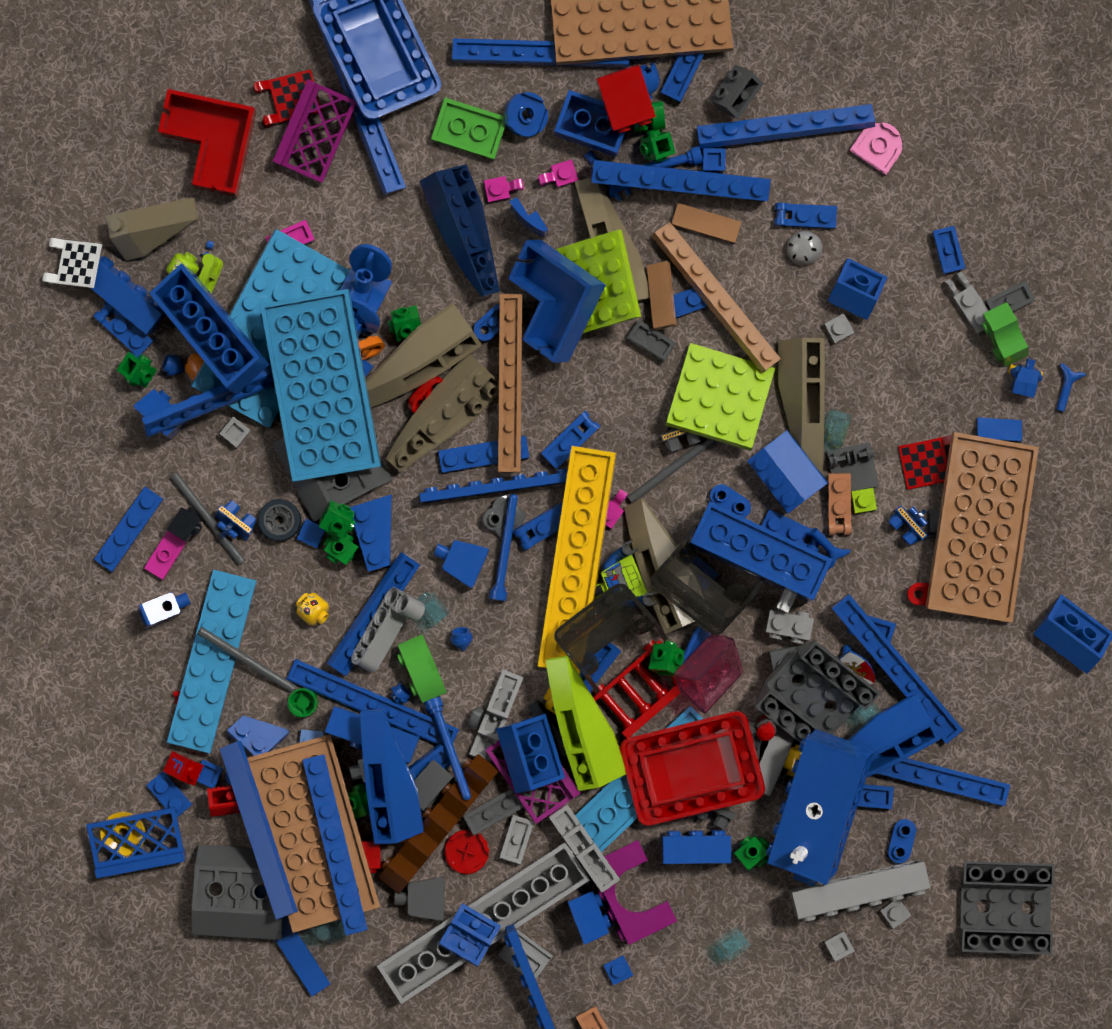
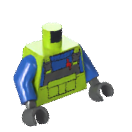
(623, 569)

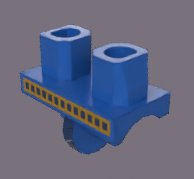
(232, 524)
(915, 532)

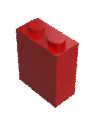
(625, 98)

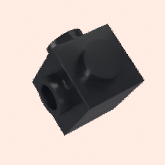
(186, 524)

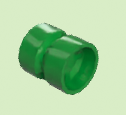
(657, 122)
(303, 702)

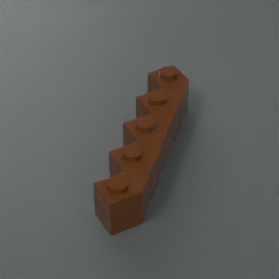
(437, 824)

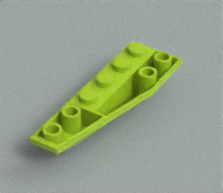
(583, 728)

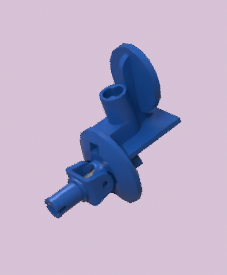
(367, 285)

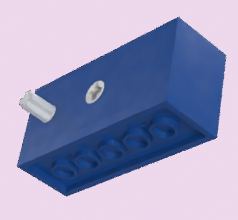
(761, 554)
(820, 806)

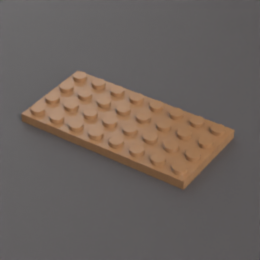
(638, 29)
(982, 527)
(296, 832)

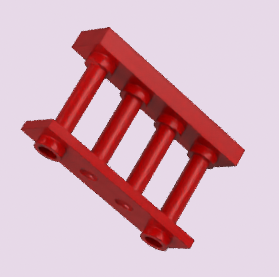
(647, 711)

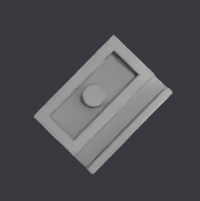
(536, 955)

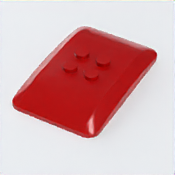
(692, 768)

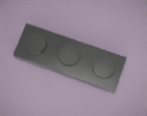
(494, 811)

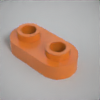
(371, 347)

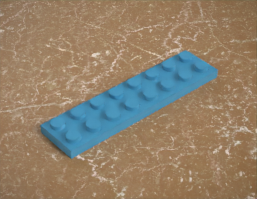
(209, 666)
(613, 806)

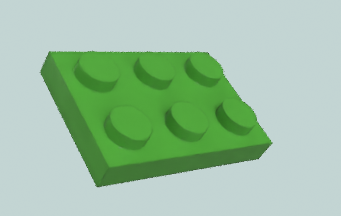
(469, 129)

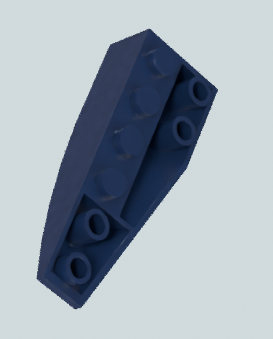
(462, 225)

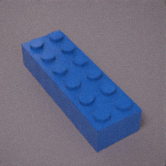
(209, 328)

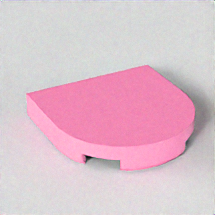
(878, 146)

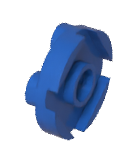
(536, 109)

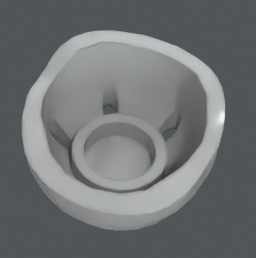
(803, 247)

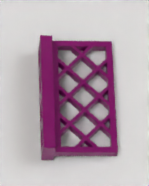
(296, 126)
(565, 785)

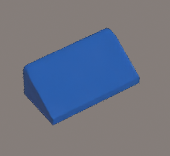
(999, 429)
(696, 640)

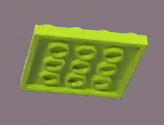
(607, 261)
(720, 397)

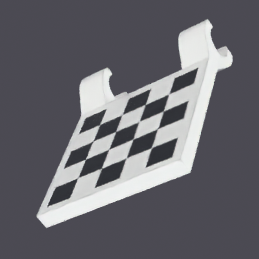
(77, 263)

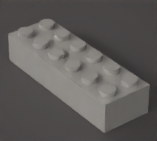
(860, 889)

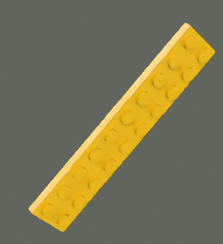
(578, 542)

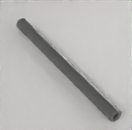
(685, 458)
(209, 520)
(244, 658)

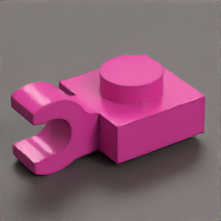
(562, 174)
(498, 188)
(614, 510)

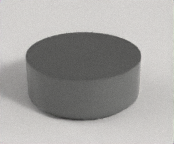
(476, 718)

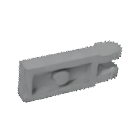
(968, 302)

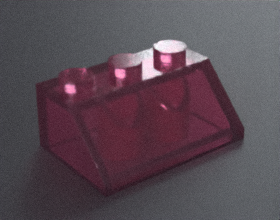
(709, 671)

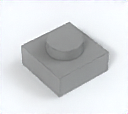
(839, 328)
(235, 432)
(895, 913)
(839, 946)

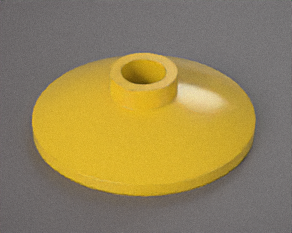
(114, 841)

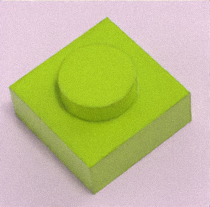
(863, 500)

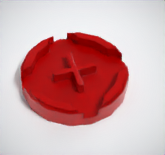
(466, 852)

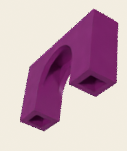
(634, 924)

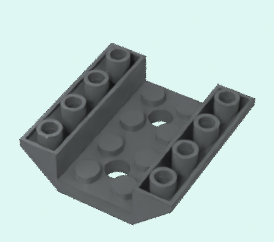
(319, 491)
(800, 705)
(237, 908)
(1005, 925)

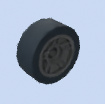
(277, 508)

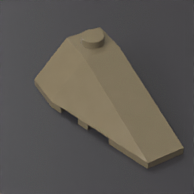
(144, 229)

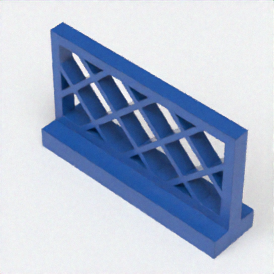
(136, 861)

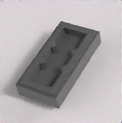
(651, 340)

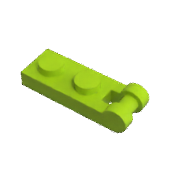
(210, 271)

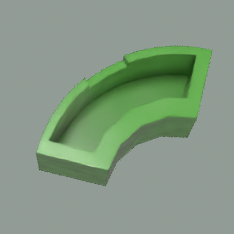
(1005, 334)
(422, 668)

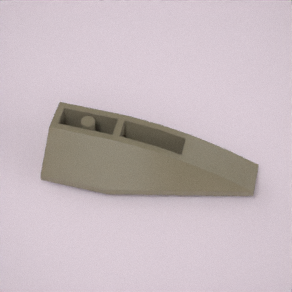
(601, 219)
(423, 355)
(803, 391)
(447, 410)
(653, 548)

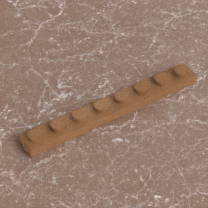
(716, 297)
(510, 383)

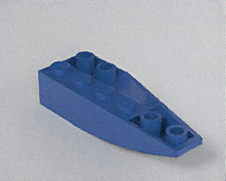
(897, 733)
(389, 784)

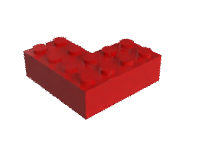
(221, 131)

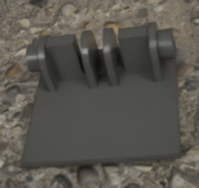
(857, 461)

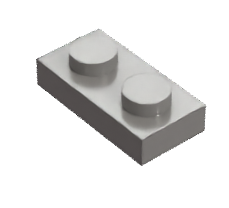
(516, 839)

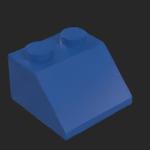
(857, 289)
(155, 402)
(589, 916)

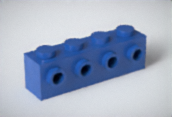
(127, 297)

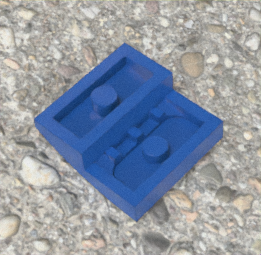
(531, 221)
(469, 935)

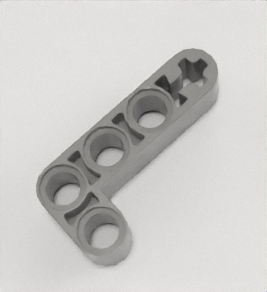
(385, 627)

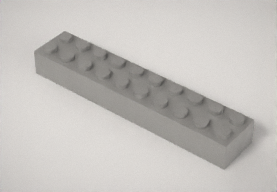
(508, 903)

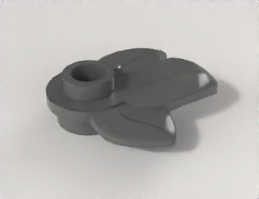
(499, 509)

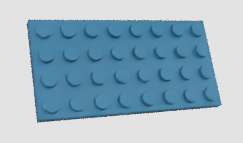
(281, 273)
(320, 385)

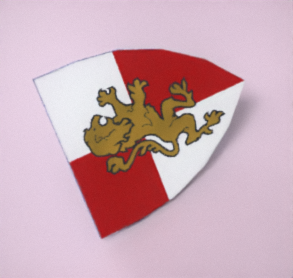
(857, 664)

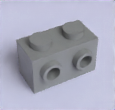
(782, 624)

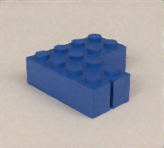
(565, 298)

